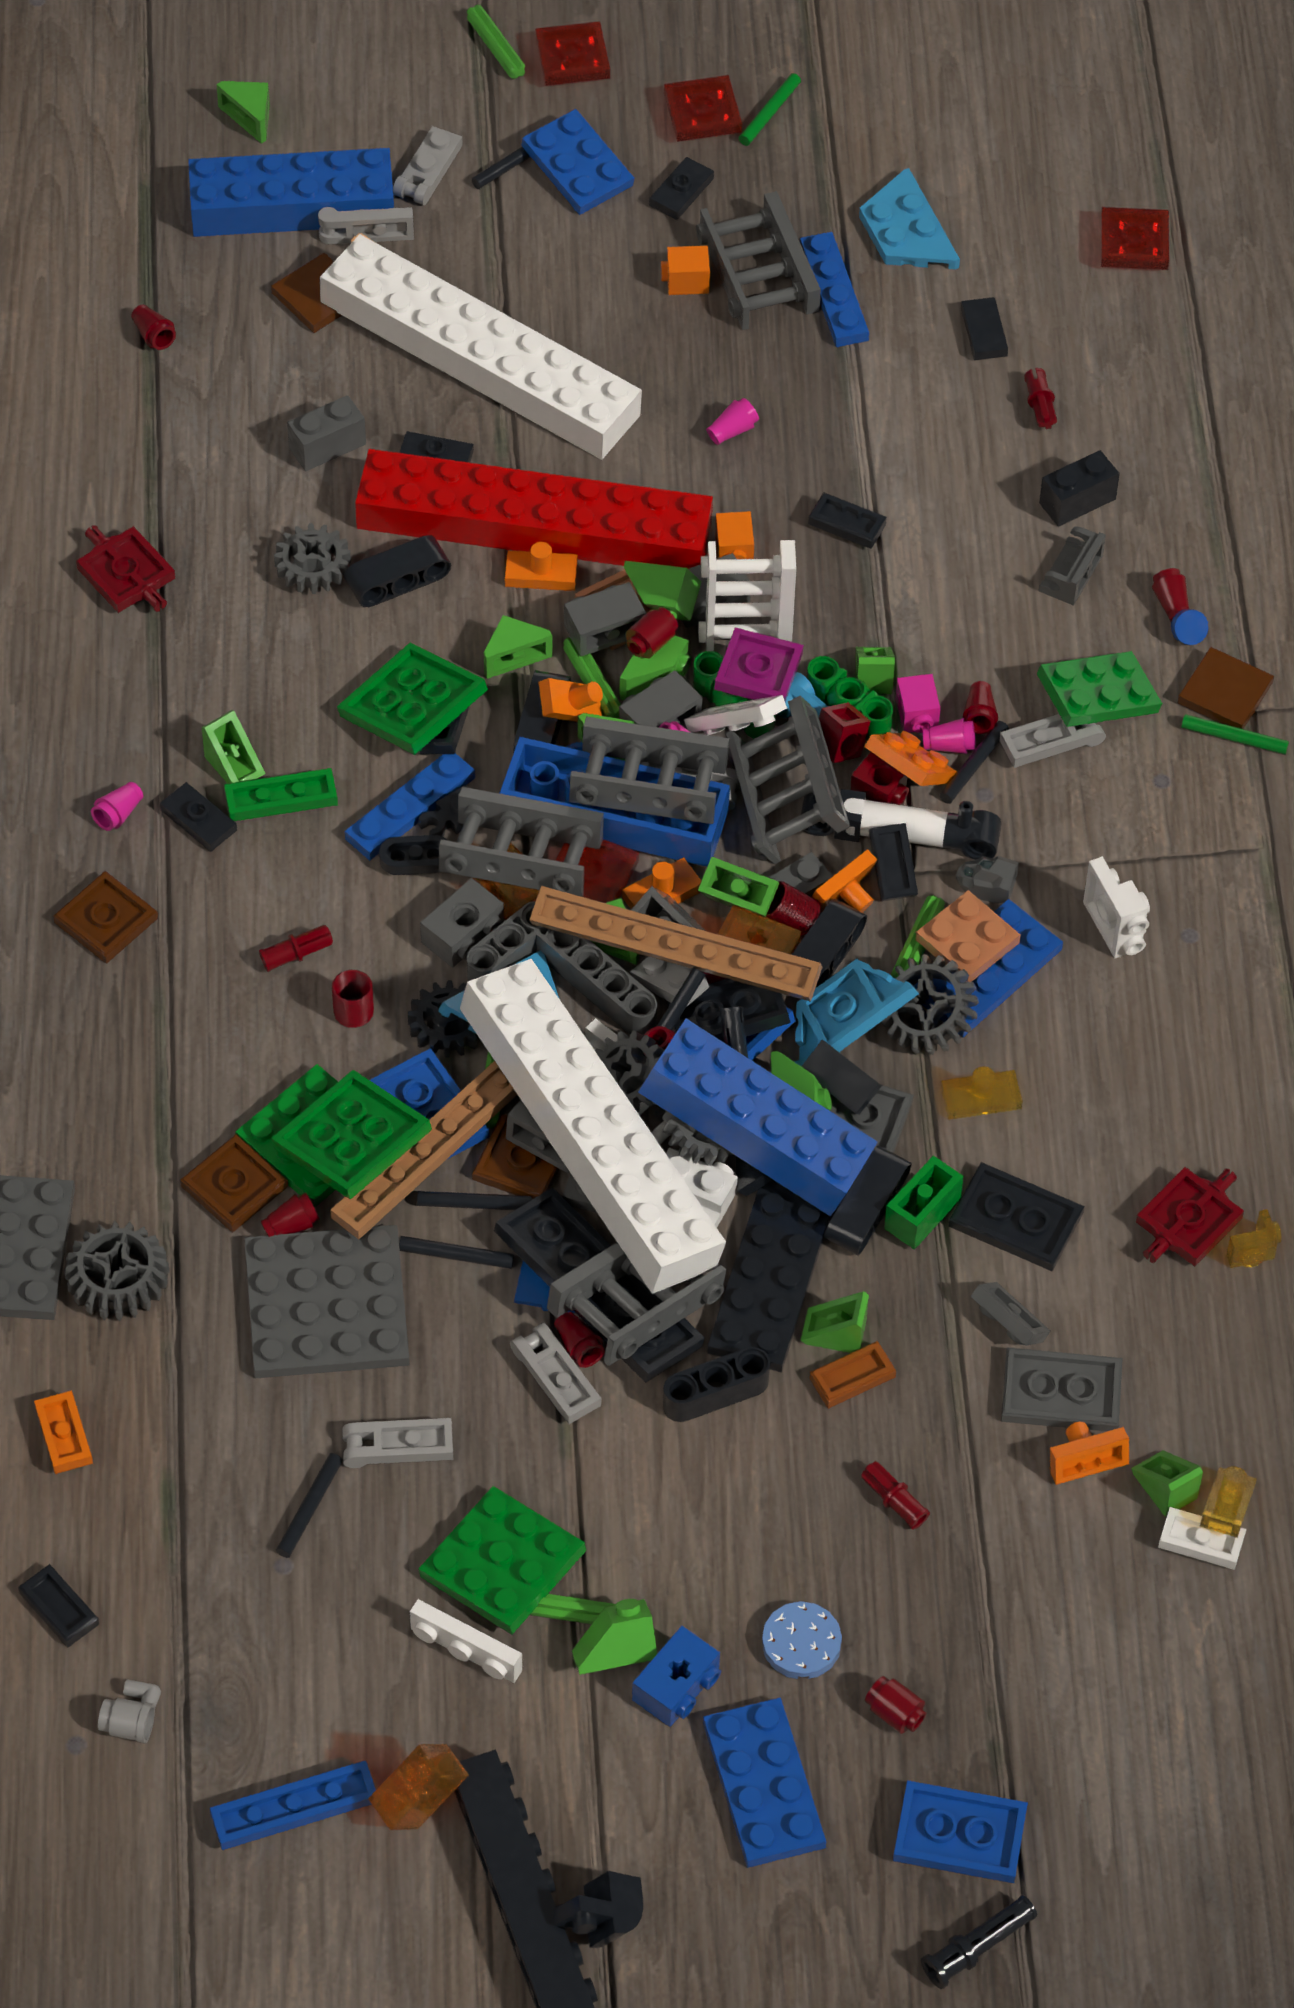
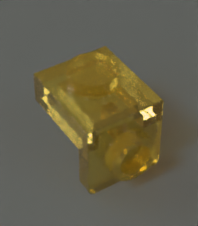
(1255, 1246)

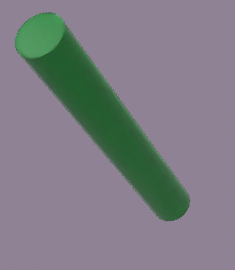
(769, 109)
(1235, 734)

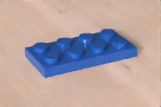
(1012, 970)
(764, 1782)

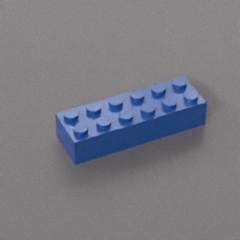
(285, 189)
(543, 774)
(758, 1117)

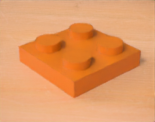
(911, 759)

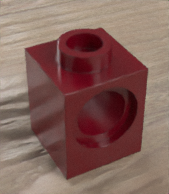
(843, 731)
(873, 774)

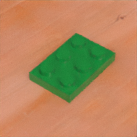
(1099, 688)

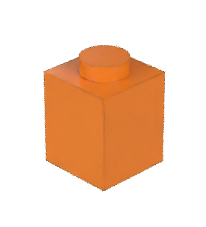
(686, 270)
(734, 535)

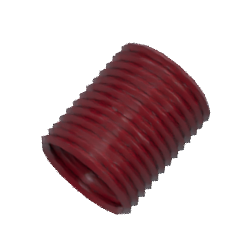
(793, 908)
(352, 1012)

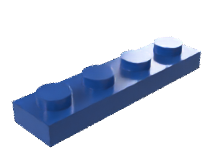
(837, 294)
(405, 806)
(293, 1805)

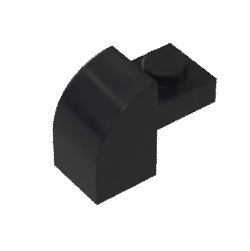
(606, 1911)

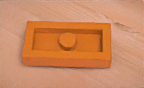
(63, 1432)

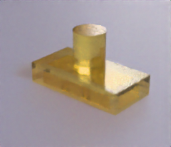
(981, 1093)
(1228, 1501)

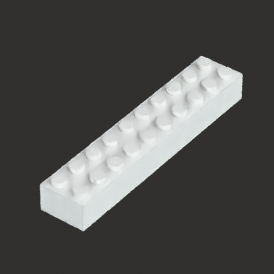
(481, 346)
(592, 1126)

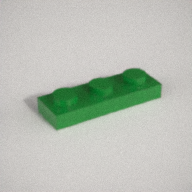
(281, 794)

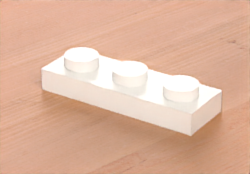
(736, 715)
(465, 1642)

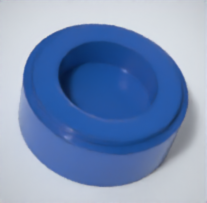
(1189, 626)

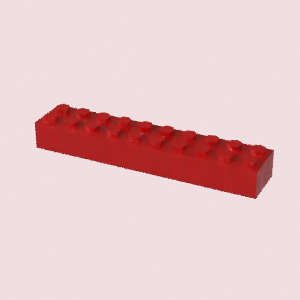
(526, 507)

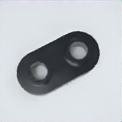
(414, 854)

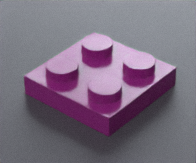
(758, 665)

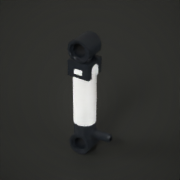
(970, 831)

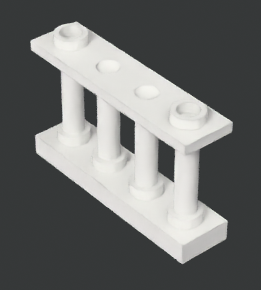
(781, 588)

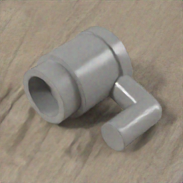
(130, 1718)

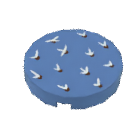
(801, 1640)

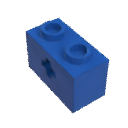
(680, 1657)

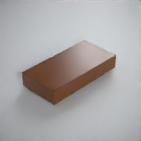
(852, 1374)

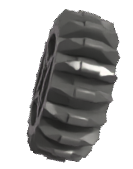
(956, 1004)
(103, 1255)

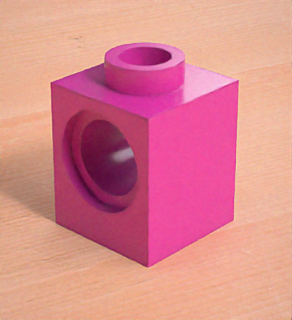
(917, 703)

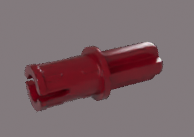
(1041, 398)
(296, 947)
(895, 1495)

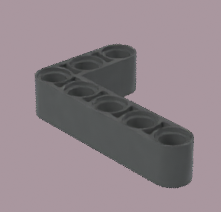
(570, 964)

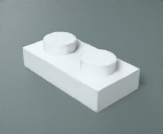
(1186, 1537)

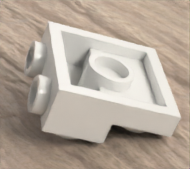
(1116, 909)
(711, 1185)

